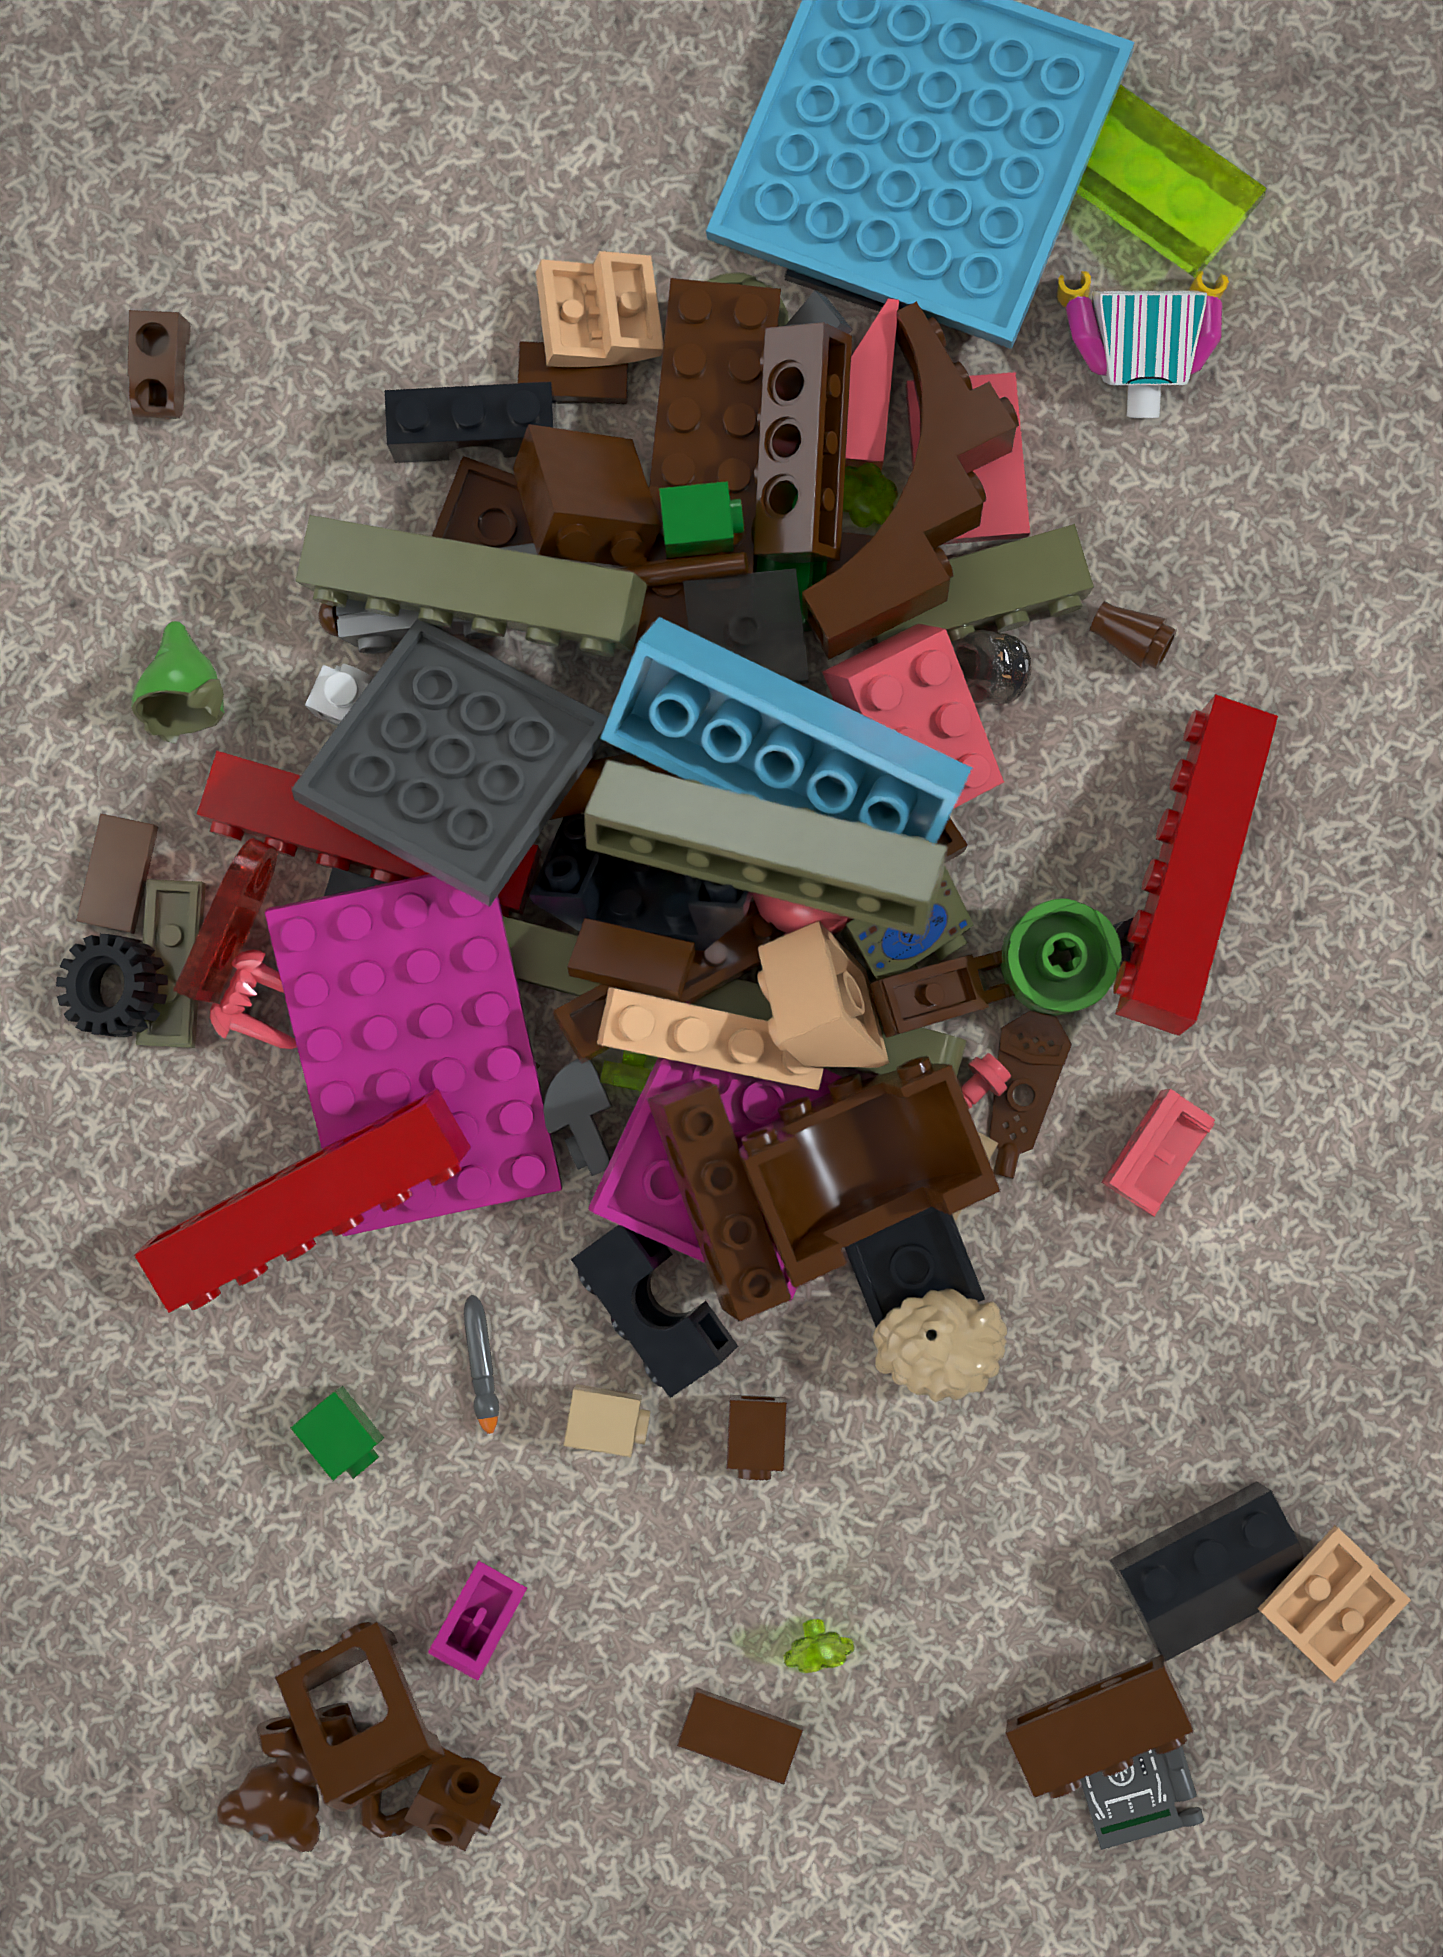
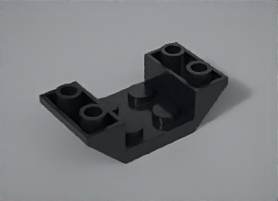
(631, 894)

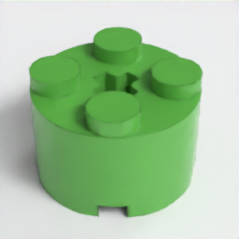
(1070, 927)

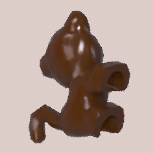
(282, 1798)

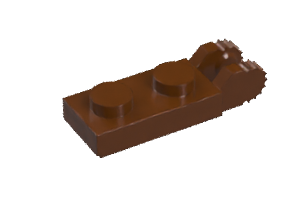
(936, 993)

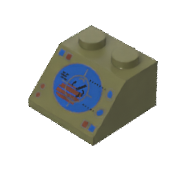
(893, 952)

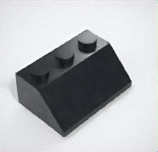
(1209, 1569)

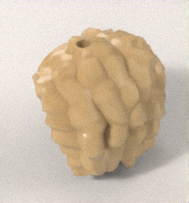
(954, 1363)

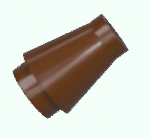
(1134, 634)

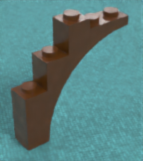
(902, 565)

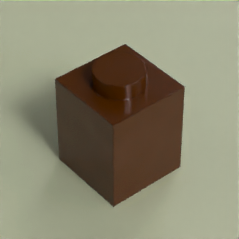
(756, 1435)

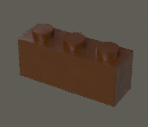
(1100, 1728)

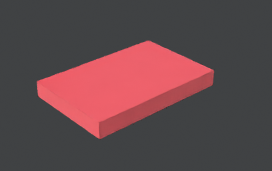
(1003, 479)

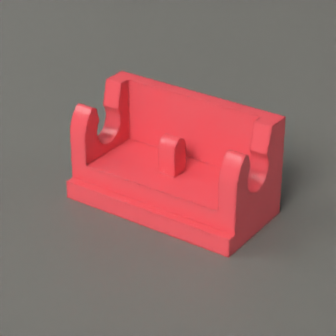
(1158, 1151)

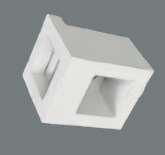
(336, 692)

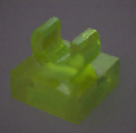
(628, 1074)

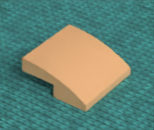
(599, 310)
(1334, 1604)

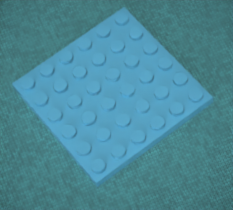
(922, 152)

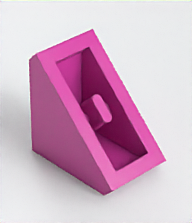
(477, 1620)

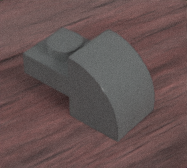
(572, 1102)

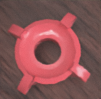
(230, 1011)

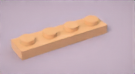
(699, 1038)

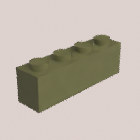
(1009, 584)

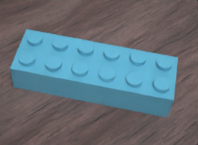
(768, 737)

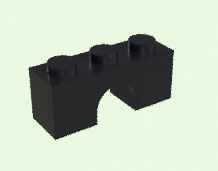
(437, 420)
(672, 1345)

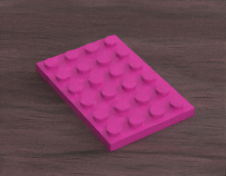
(408, 997)

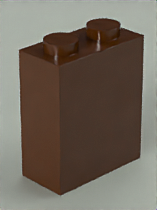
(585, 497)

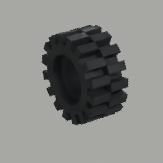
(85, 979)

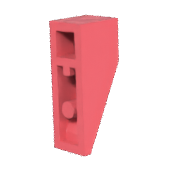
(871, 390)

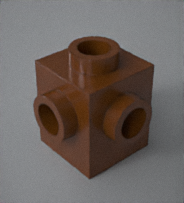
(455, 1801)

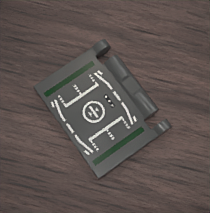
(1141, 1798)

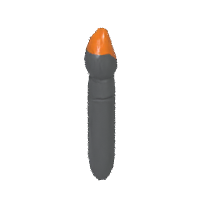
(486, 1402)

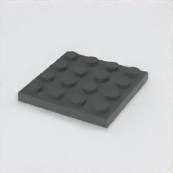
(452, 761)

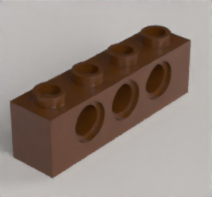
(818, 416)
(719, 1199)

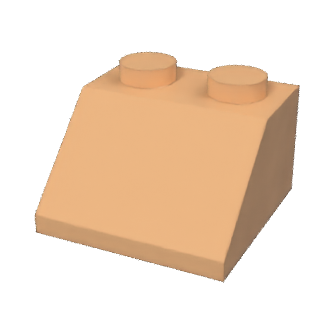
(820, 1001)

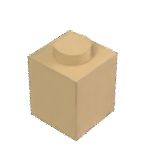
(606, 1421)

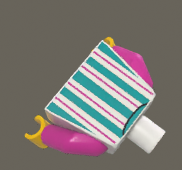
(1144, 335)

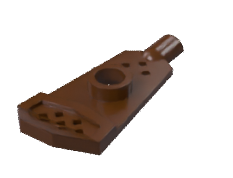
(1030, 1068)

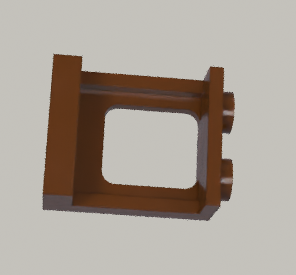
(380, 1753)

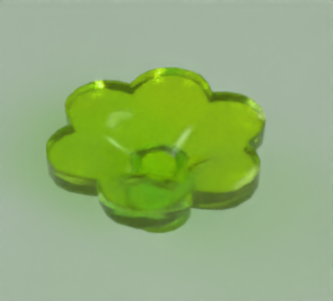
(868, 495)
(818, 1648)

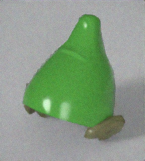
(178, 689)

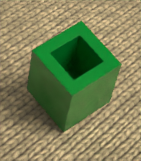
(700, 519)
(339, 1435)

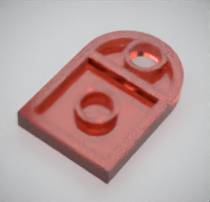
(228, 922)

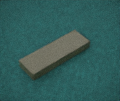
(170, 927)

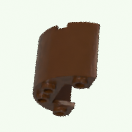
(864, 1162)

